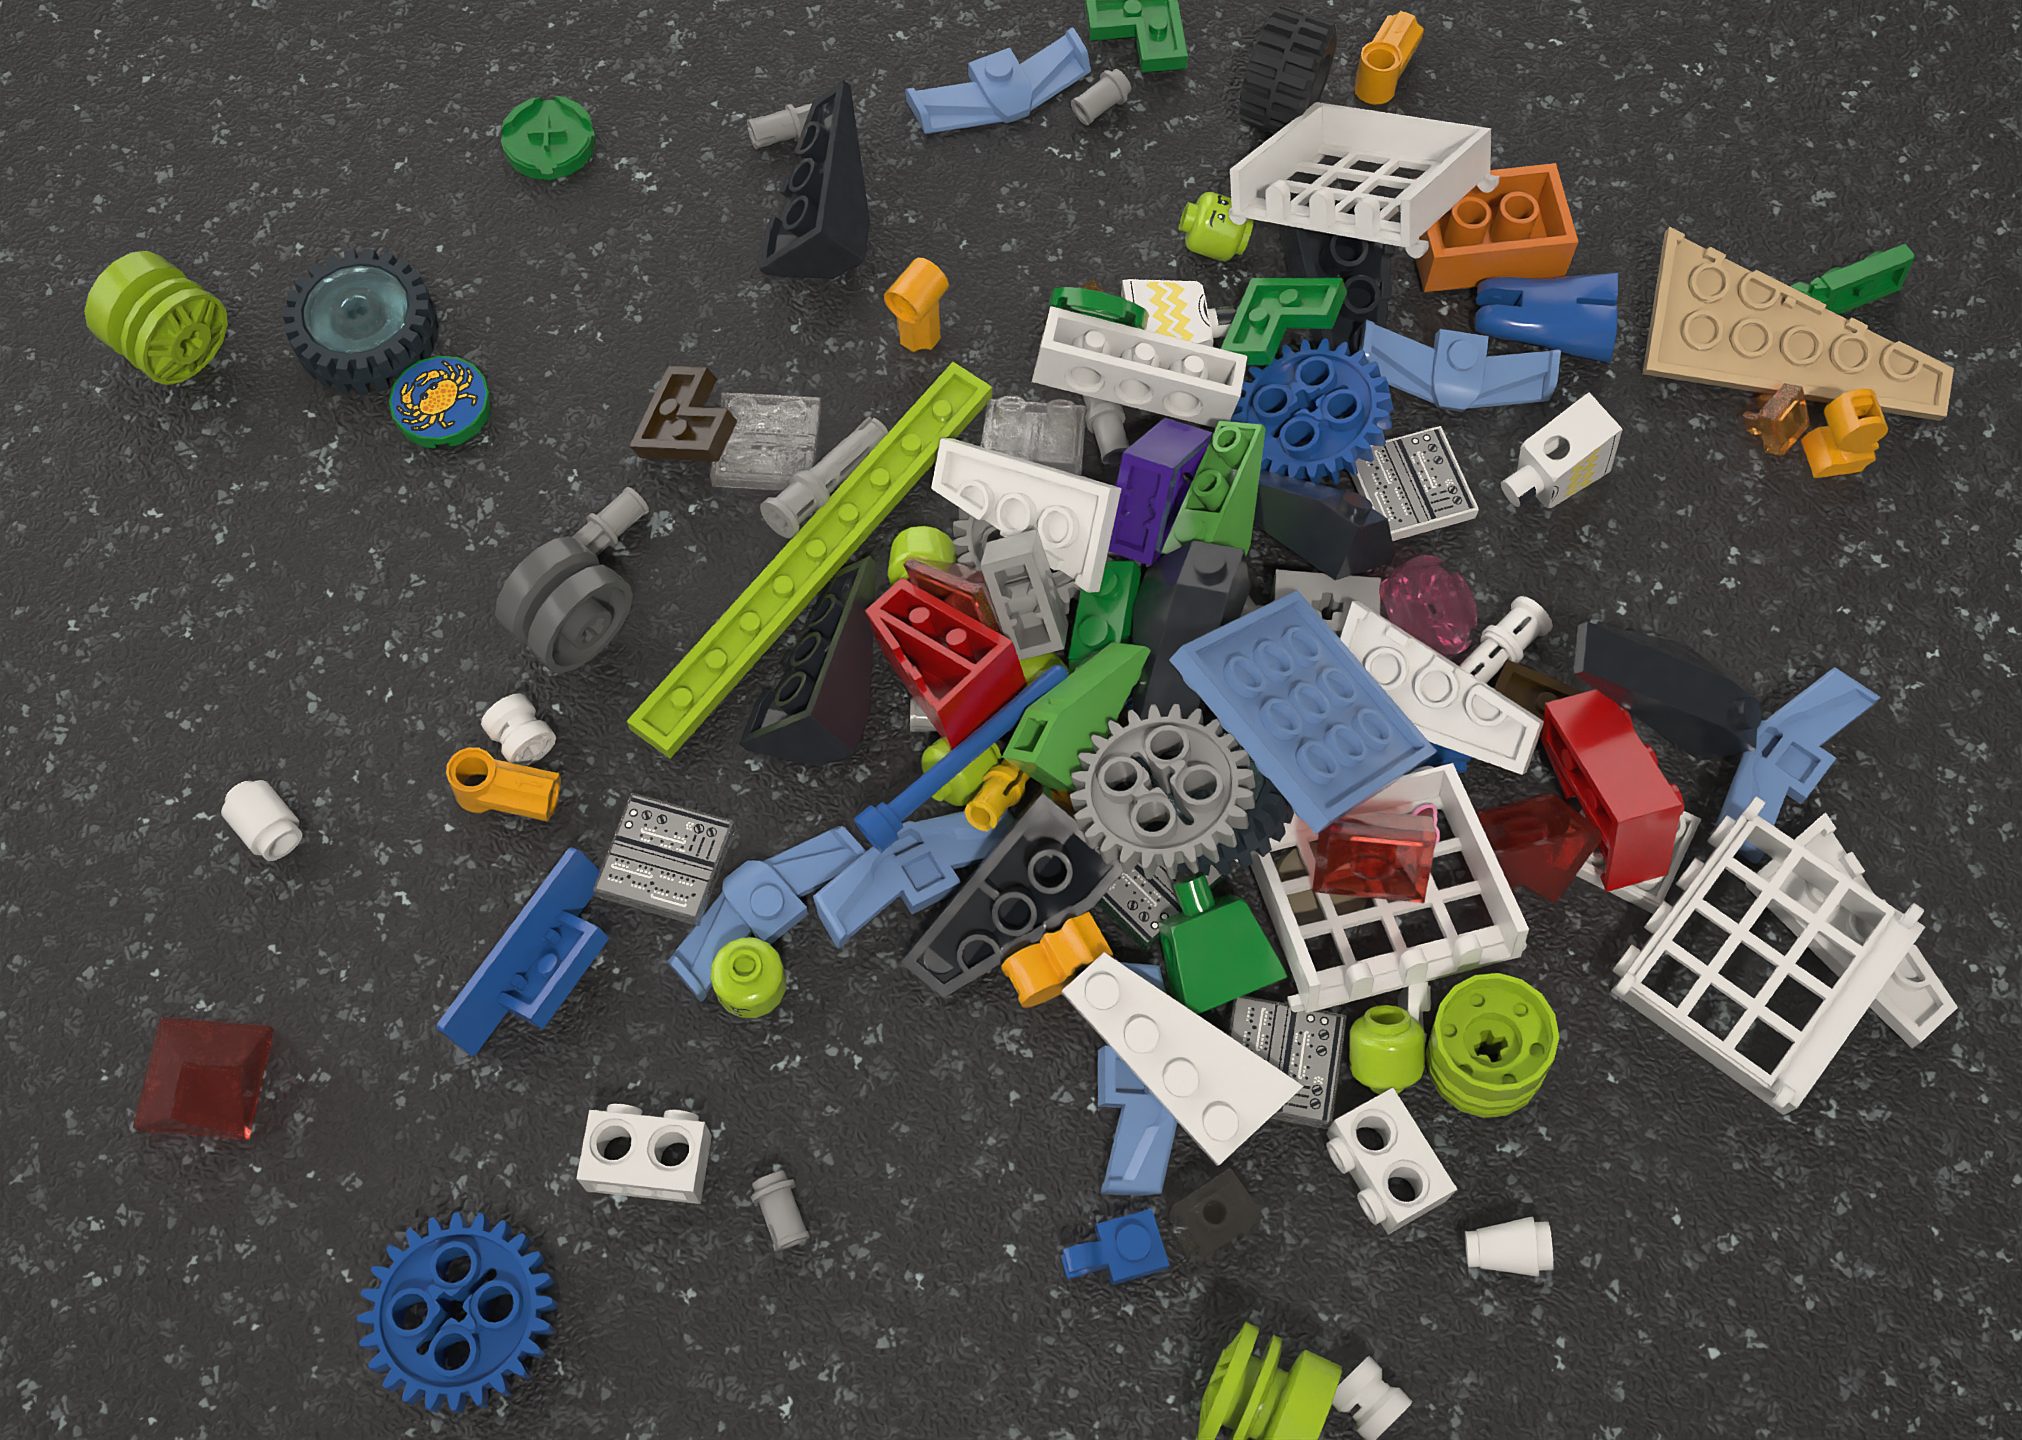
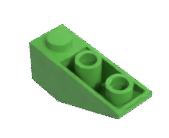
(1224, 490)
(1072, 712)

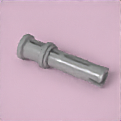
(812, 488)

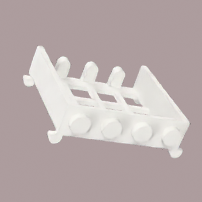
(1450, 154)
(1405, 965)
(1841, 1005)

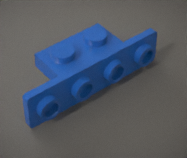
(534, 959)

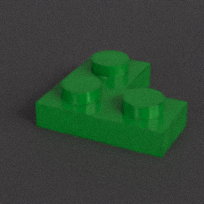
(1151, 22)
(1280, 304)

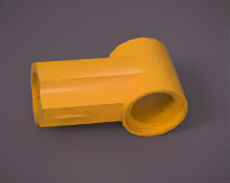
(1386, 58)
(916, 304)
(506, 788)

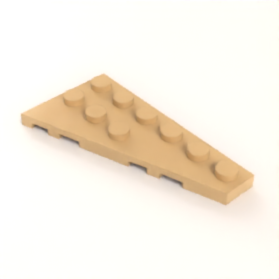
(1757, 333)

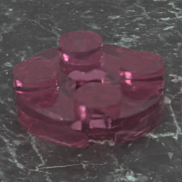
(1425, 583)

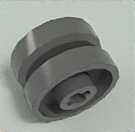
(563, 604)

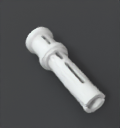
(1502, 643)

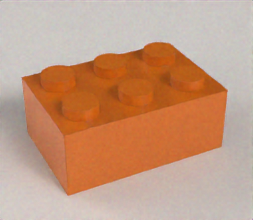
(1508, 232)

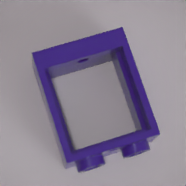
(1155, 487)

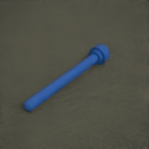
(884, 821)

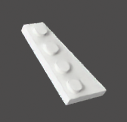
(1020, 496)
(1440, 696)
(1913, 996)
(1190, 1066)

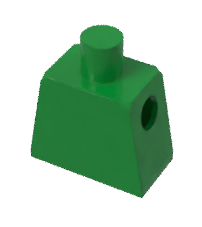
(1214, 948)

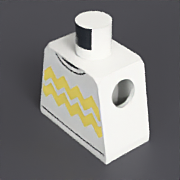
(1179, 309)
(1565, 455)

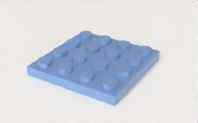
(1303, 709)

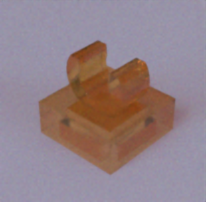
(1780, 418)

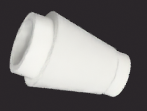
(1511, 1247)

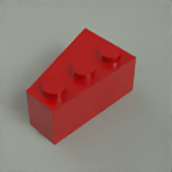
(945, 659)
(1616, 785)

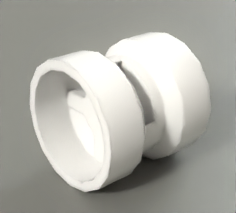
(517, 729)
(1370, 1399)

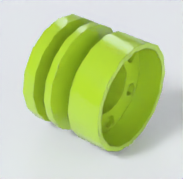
(156, 317)
(1506, 1020)
(1263, 1399)

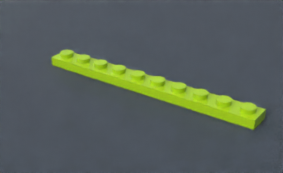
(808, 562)

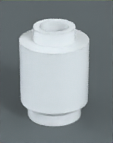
(261, 819)

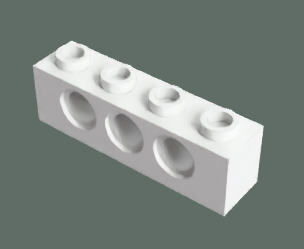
(1139, 368)

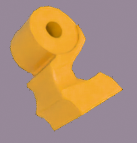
(1850, 438)
(1051, 965)

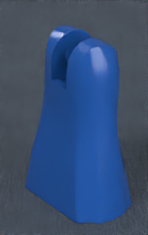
(1552, 313)

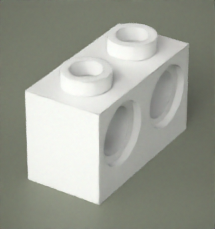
(1403, 1155)
(641, 1168)

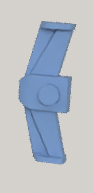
(1001, 87)
(1457, 371)
(1789, 749)
(913, 867)
(762, 902)
(1144, 1125)

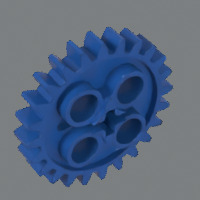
(1314, 411)
(494, 1347)

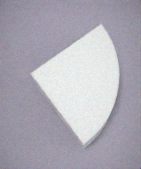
(1415, 1000)

